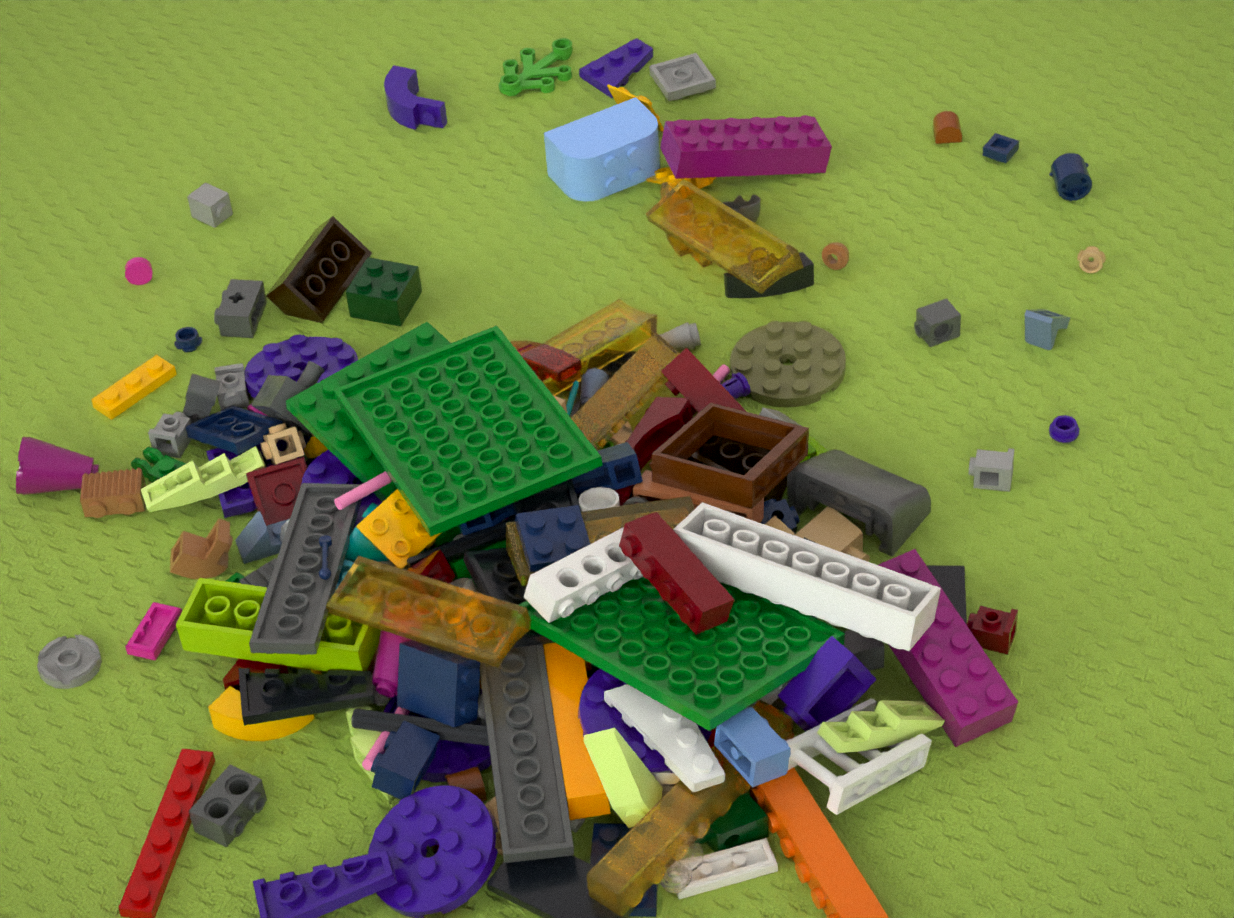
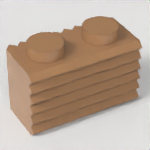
(112, 493)

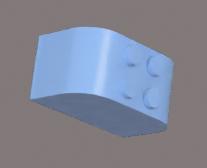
(604, 151)

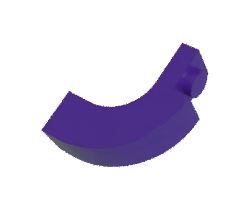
(406, 107)

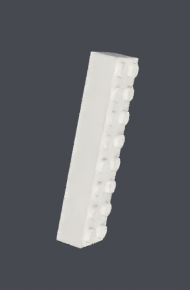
(810, 577)

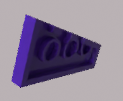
(324, 888)

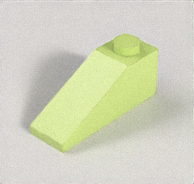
(623, 775)

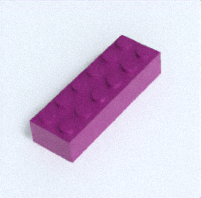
(745, 147)
(953, 667)

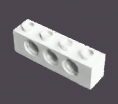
(580, 578)

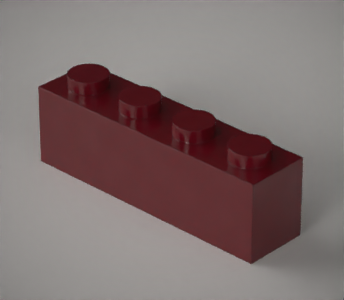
(695, 382)
(676, 573)

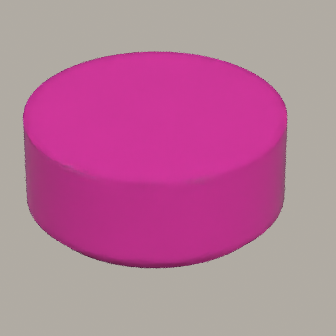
(138, 271)

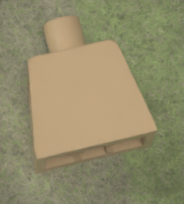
(835, 532)

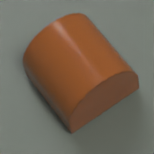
(947, 128)
(468, 779)

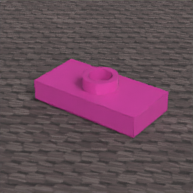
(153, 631)

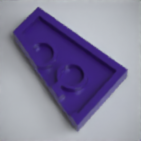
(617, 66)

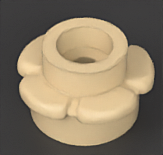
(1091, 266)

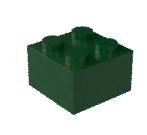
(384, 291)

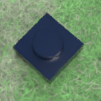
(1000, 148)

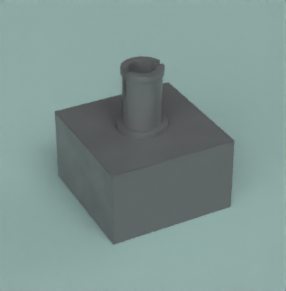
(278, 389)

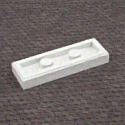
(731, 867)

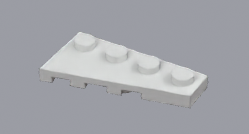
(671, 735)

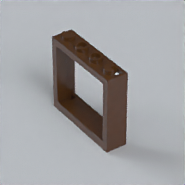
(785, 440)

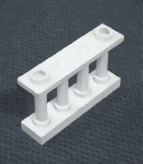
(861, 779)

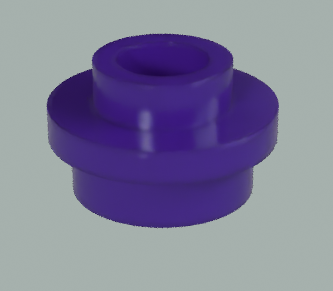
(1064, 429)

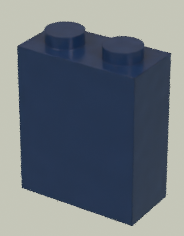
(437, 683)

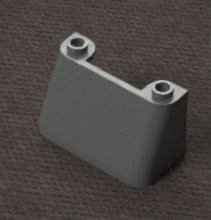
(879, 498)

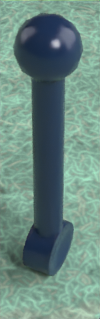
(325, 542)

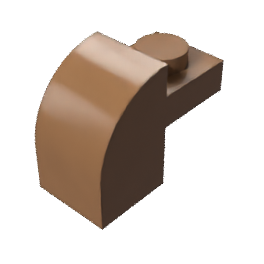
(200, 556)

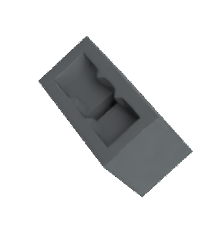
(228, 805)

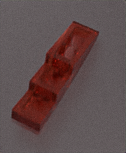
(548, 360)

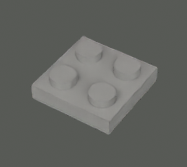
(682, 77)

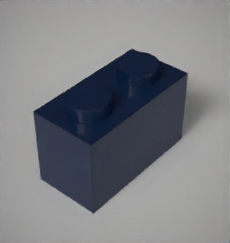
(405, 760)

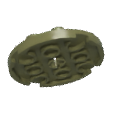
(815, 356)

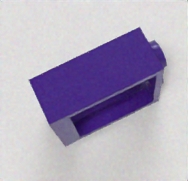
(826, 686)

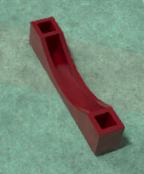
(658, 424)

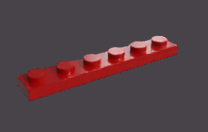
(166, 835)

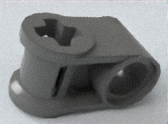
(200, 397)

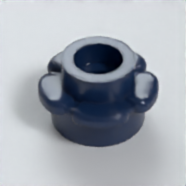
(187, 339)

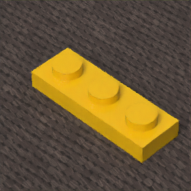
(134, 387)

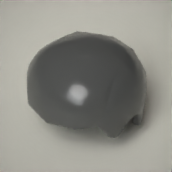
(749, 209)

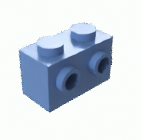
(753, 747)

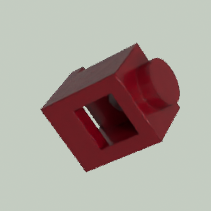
(994, 628)

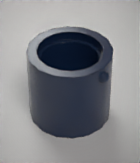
(1071, 176)

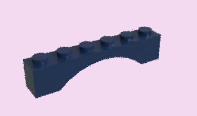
(618, 471)

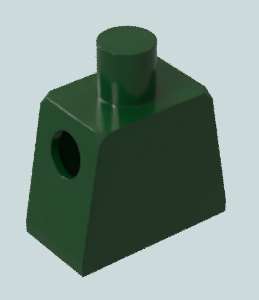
(740, 825)

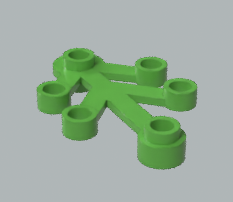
(512, 83)

